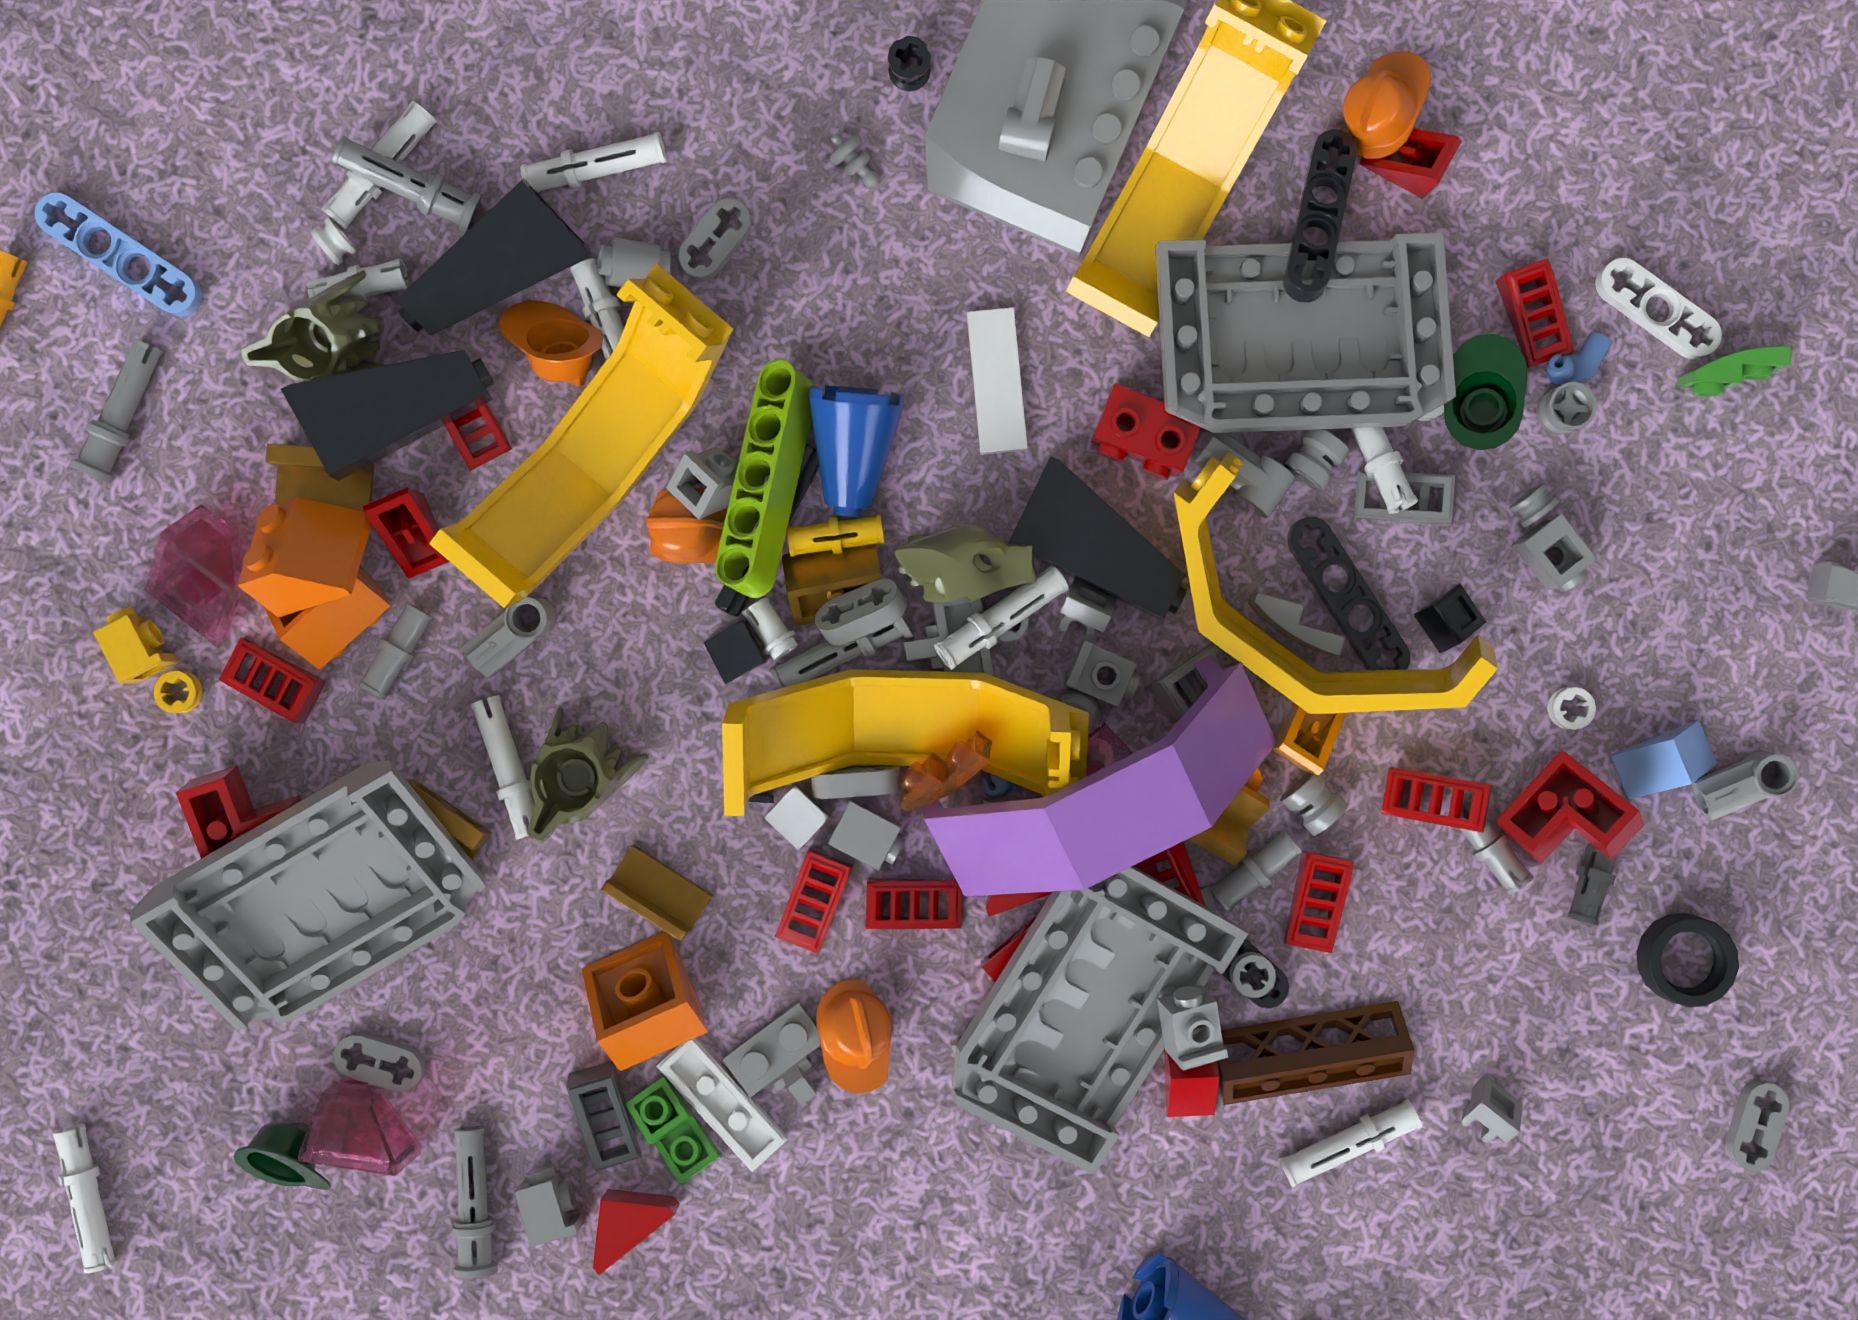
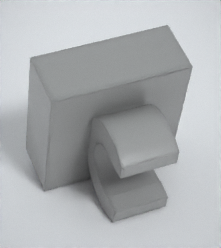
(1087, 607)
(1494, 1109)

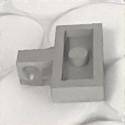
(948, 619)
(778, 1055)

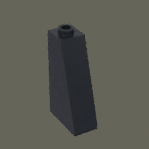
(496, 258)
(383, 408)
(1095, 544)

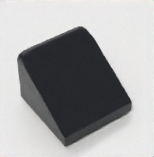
(1450, 619)
(735, 651)

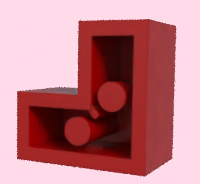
(1566, 800)
(221, 809)

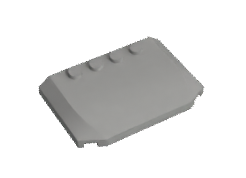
(1110, 66)
(1260, 361)
(312, 899)
(1080, 1014)

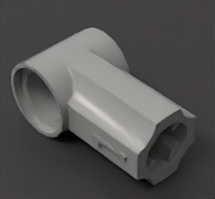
(1031, 121)
(1258, 481)
(508, 636)
(1742, 784)

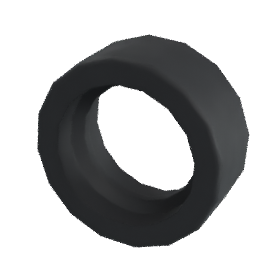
(1722, 972)

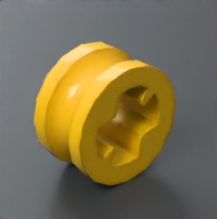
(177, 677)

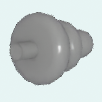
(856, 162)

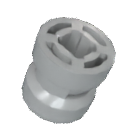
(1576, 406)
(1317, 458)
(1315, 803)

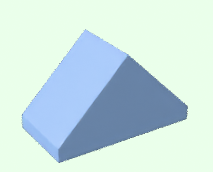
(1664, 761)

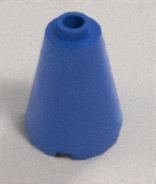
(853, 442)
(1172, 1294)

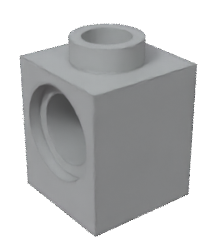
(867, 835)

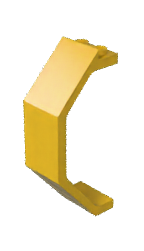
(1196, 150)
(597, 446)
(1281, 667)
(895, 722)

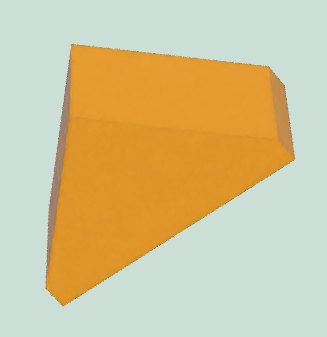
(1308, 738)

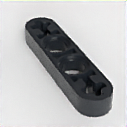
(1320, 215)
(1355, 593)

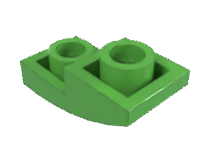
(1729, 370)
(673, 1129)

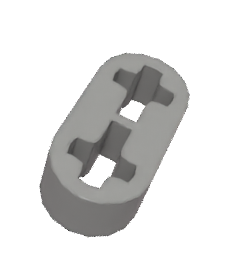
(706, 232)
(860, 612)
(857, 782)
(376, 1072)
(1768, 1128)

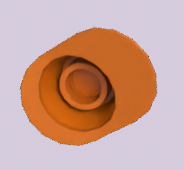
(1386, 103)
(553, 339)
(680, 535)
(854, 1036)

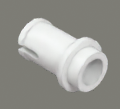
(770, 629)

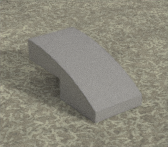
(1285, 618)

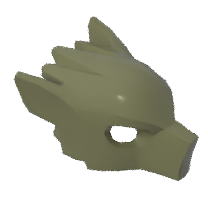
(320, 335)
(952, 567)
(574, 776)

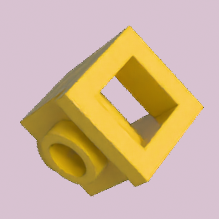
(133, 646)

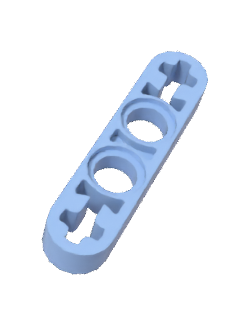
(119, 255)

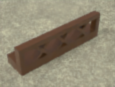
(1324, 1064)

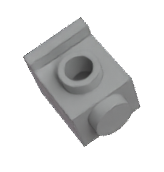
(712, 469)
(1573, 553)
(1084, 670)
(1191, 1027)
(547, 1206)

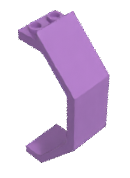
(1118, 811)

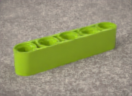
(773, 500)

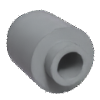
(629, 260)

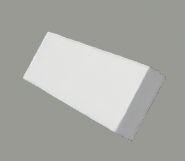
(996, 381)
(722, 1102)

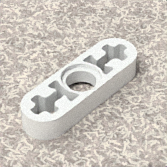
(1676, 302)

